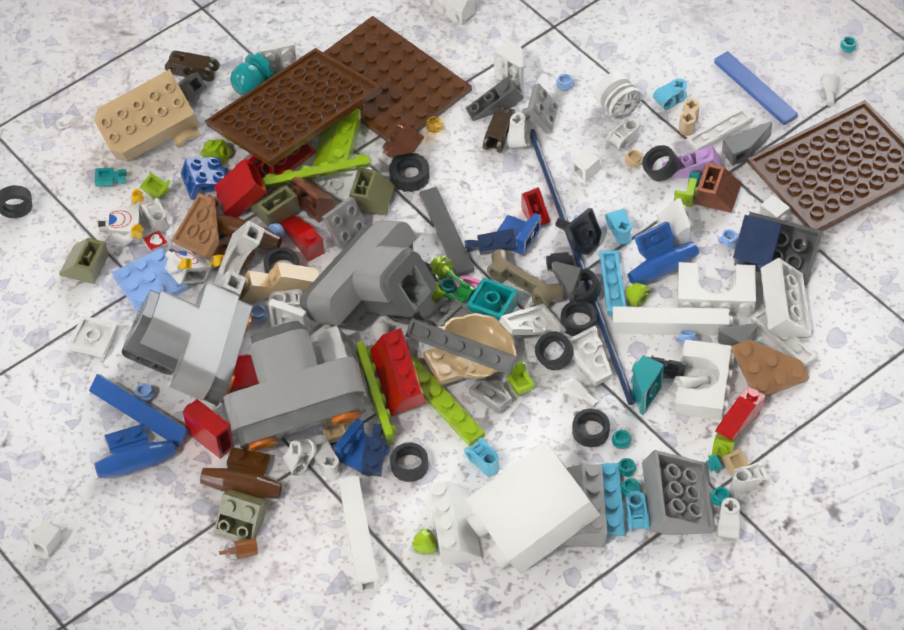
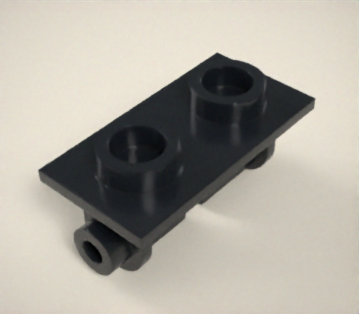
(671, 367)

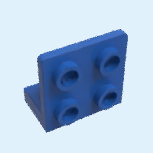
(200, 173)
(524, 231)
(352, 444)

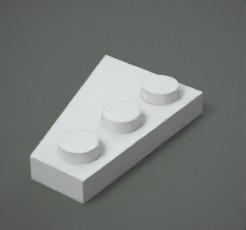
(337, 185)
(531, 321)
(590, 356)

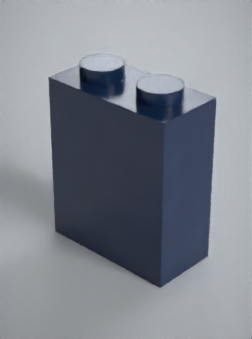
(757, 242)

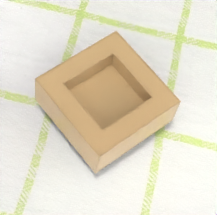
(333, 432)
(734, 460)

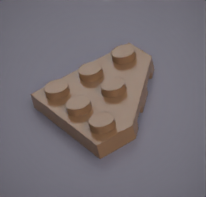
(199, 228)
(767, 368)

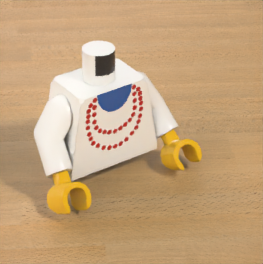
(125, 221)
(188, 267)

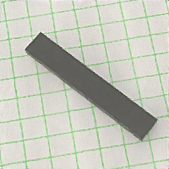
(446, 231)
(461, 346)

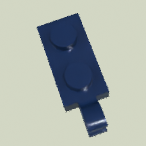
(492, 241)
(374, 453)

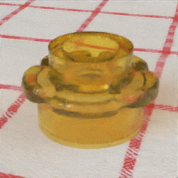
(434, 124)

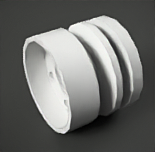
(617, 95)

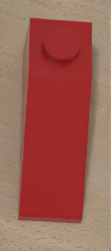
(304, 237)
(741, 413)

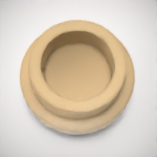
(633, 158)

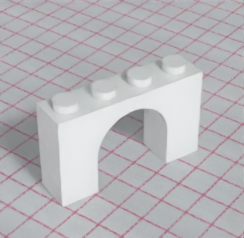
(239, 247)
(739, 299)
(707, 402)

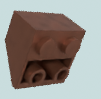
(404, 141)
(717, 188)
(312, 198)

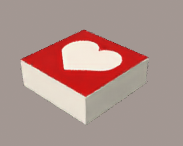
(155, 241)

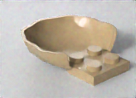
(477, 327)

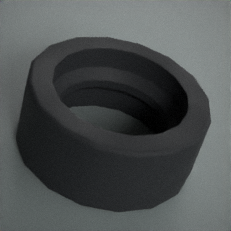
(665, 172)
(18, 210)
(280, 254)
(594, 292)
(578, 307)
(547, 339)
(590, 415)
(411, 474)

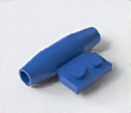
(660, 255)
(132, 452)

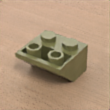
(372, 191)
(276, 205)
(85, 260)
(240, 515)

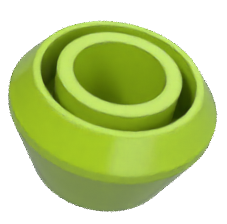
(637, 294)
(425, 542)

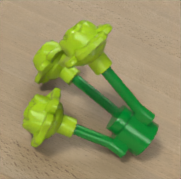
(443, 270)

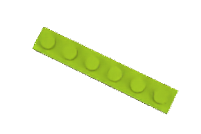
(324, 169)
(448, 407)
(383, 415)

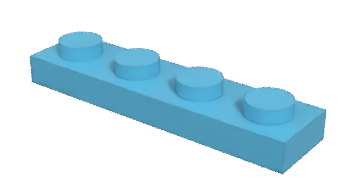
(612, 280)
(613, 499)

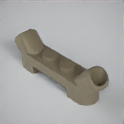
(503, 270)

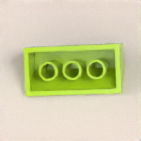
(339, 140)

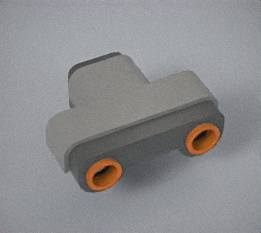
(373, 275)
(191, 339)
(292, 389)

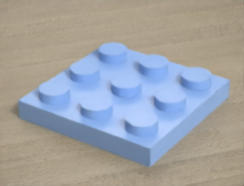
(145, 275)

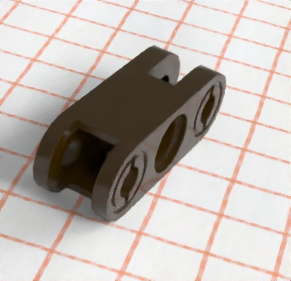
(187, 63)
(498, 129)

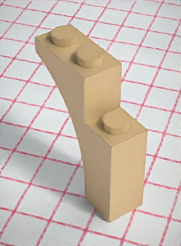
(280, 278)

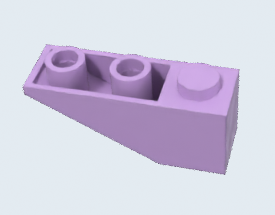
(696, 161)

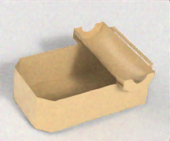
(147, 118)

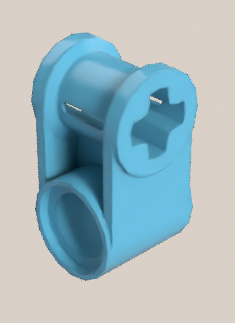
(671, 93)
(620, 226)
(483, 457)
(636, 514)

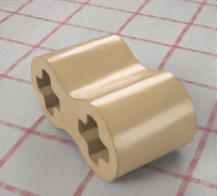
(689, 117)

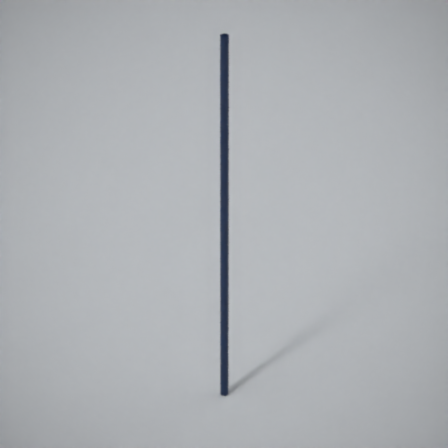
(580, 263)

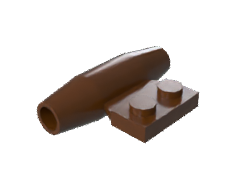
(228, 225)
(243, 474)

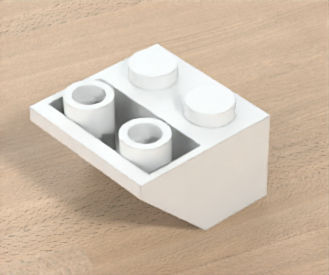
(509, 63)
(676, 215)

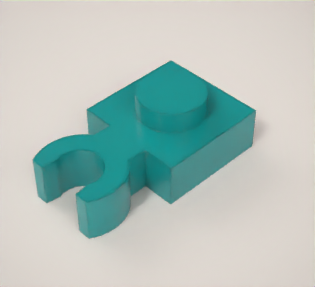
(108, 176)

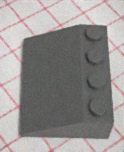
(797, 245)

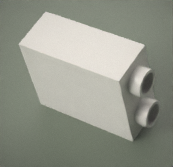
(530, 509)

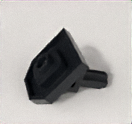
(582, 231)

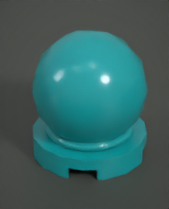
(250, 73)

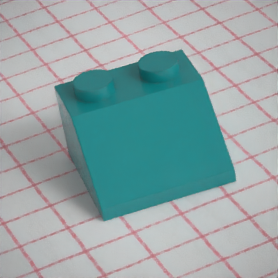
(493, 299)
(646, 382)

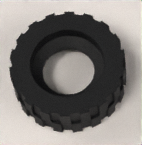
(409, 183)

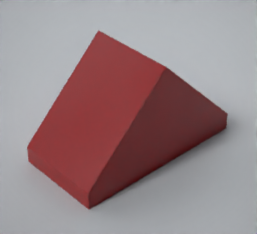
(532, 203)

